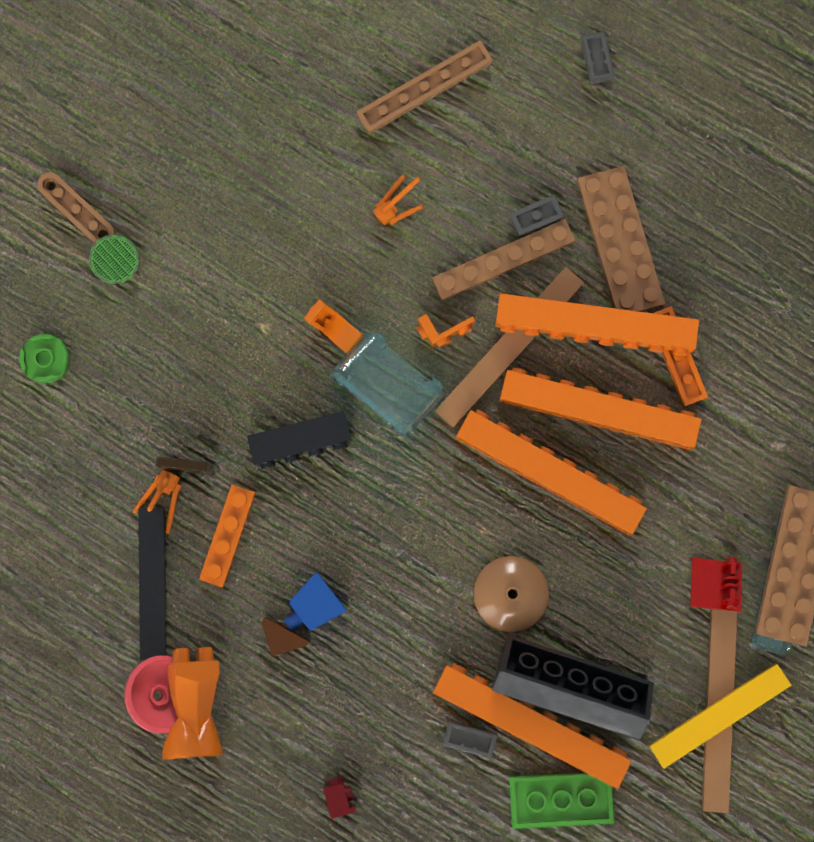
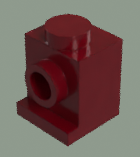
(338, 797)

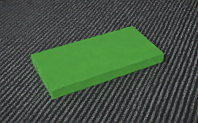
(559, 800)

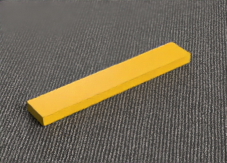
(719, 715)

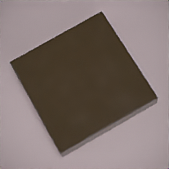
(185, 465)

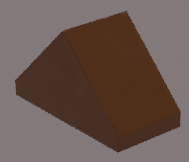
(281, 638)

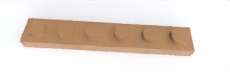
(424, 87)
(503, 260)

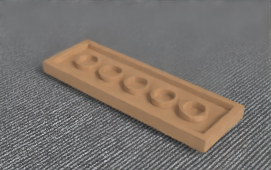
(620, 240)
(789, 586)

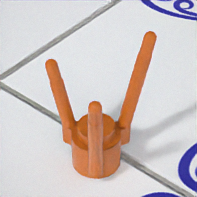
(385, 208)
(163, 483)

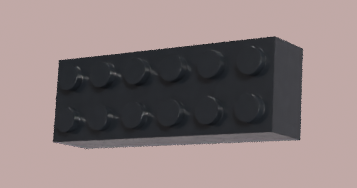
(574, 687)

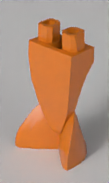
(192, 695)

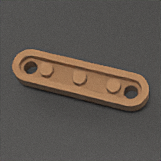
(74, 207)

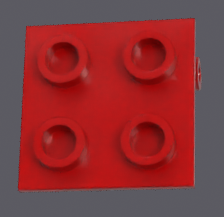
(716, 584)

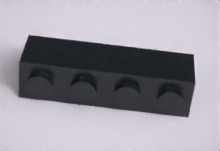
(299, 439)

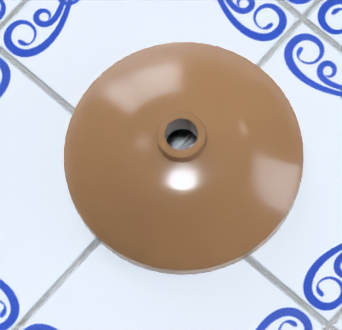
(492, 593)

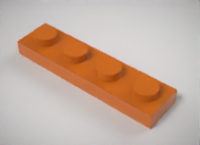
(683, 372)
(227, 536)

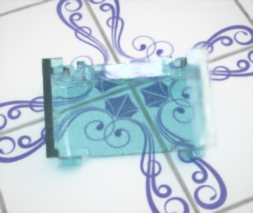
(388, 384)

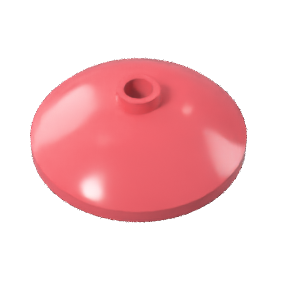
(141, 685)

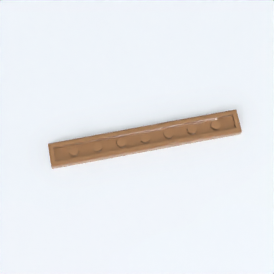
(501, 356)
(719, 683)

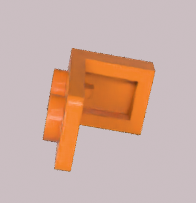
(333, 326)
(427, 331)

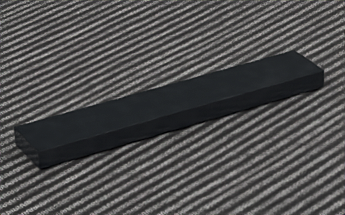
(152, 583)

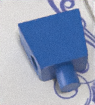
(314, 605)

